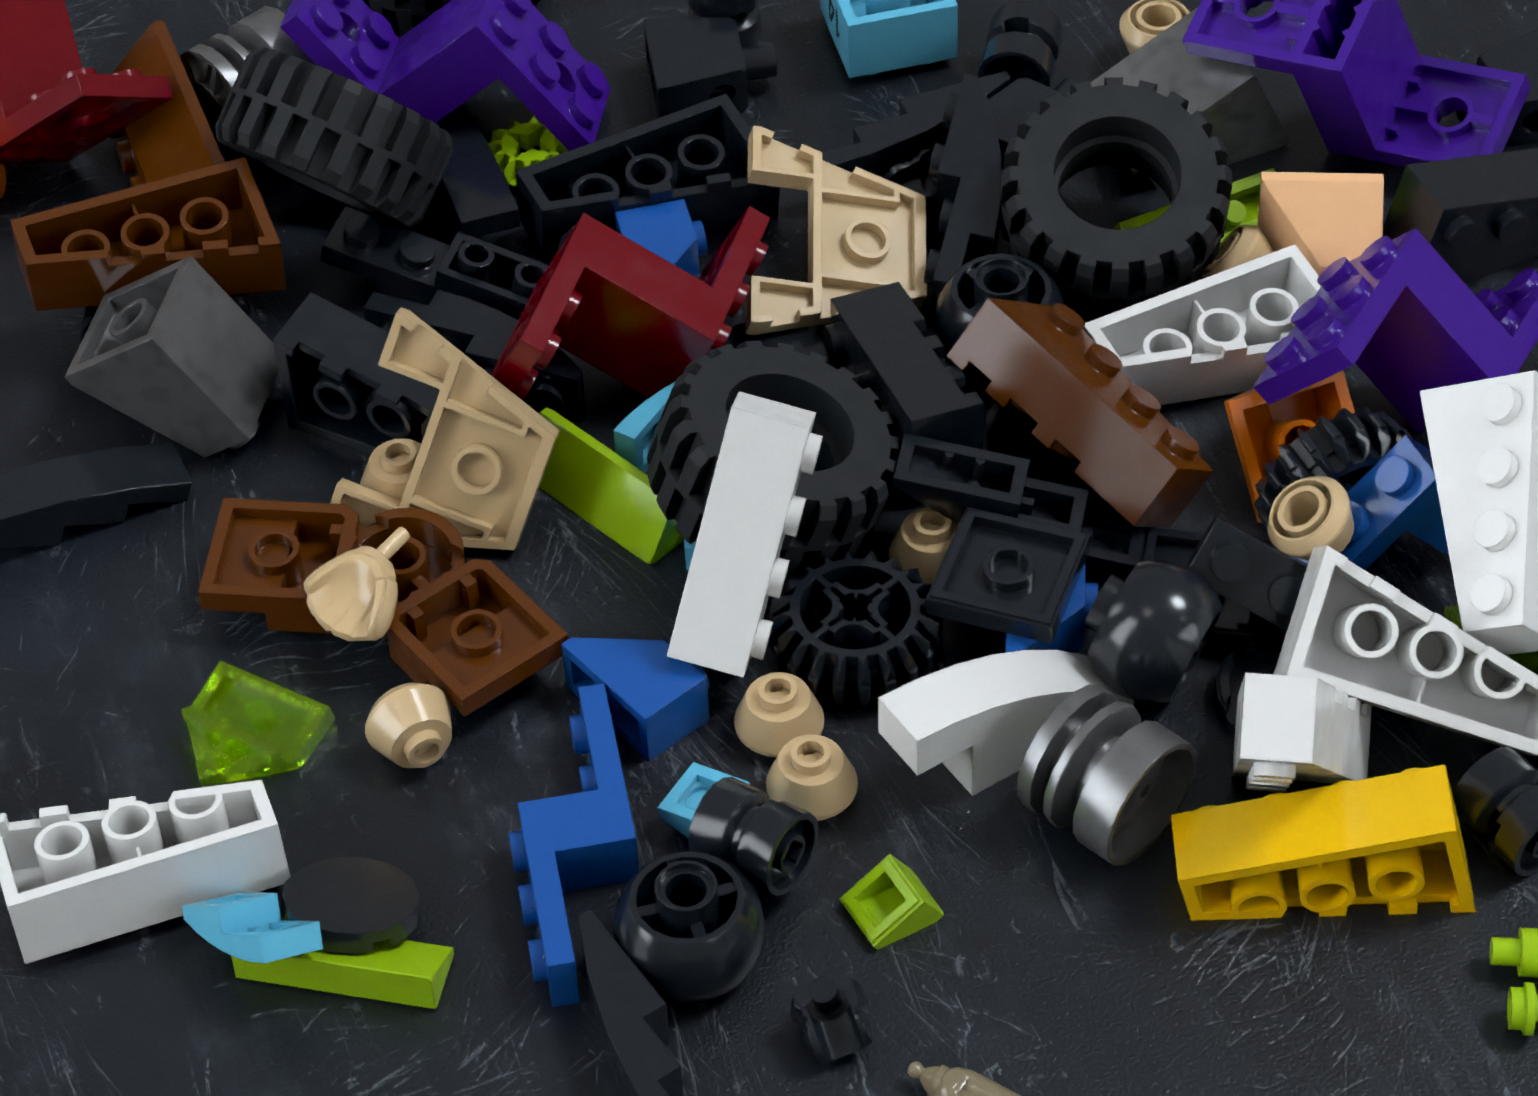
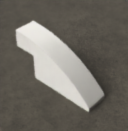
(981, 712)

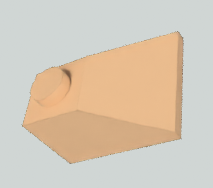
(1321, 213)

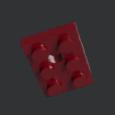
(48, 100)
(630, 307)

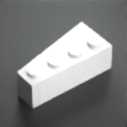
(1211, 332)
(1488, 499)
(743, 535)
(1405, 657)
(1298, 733)
(134, 864)

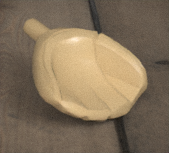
(357, 591)

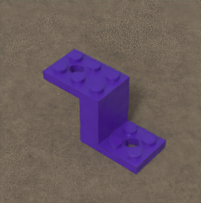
(456, 57)
(1366, 77)
(1404, 325)

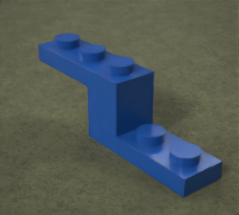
(1394, 499)
(574, 844)

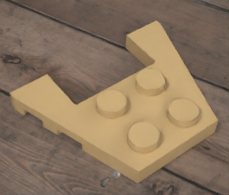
(858, 236)
(479, 448)

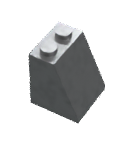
(1217, 88)
(178, 359)

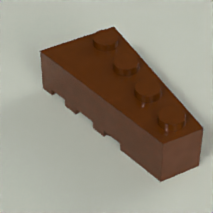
(111, 240)
(1084, 407)

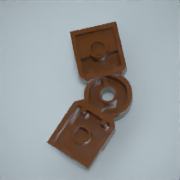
(452, 620)

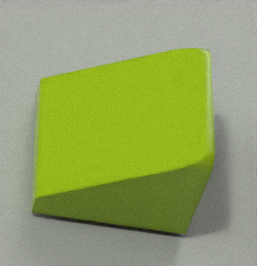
(890, 903)

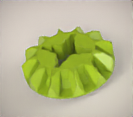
(507, 145)

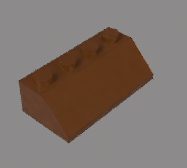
(175, 134)

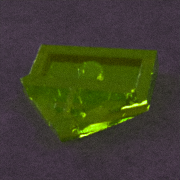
(251, 727)

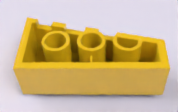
(1326, 849)

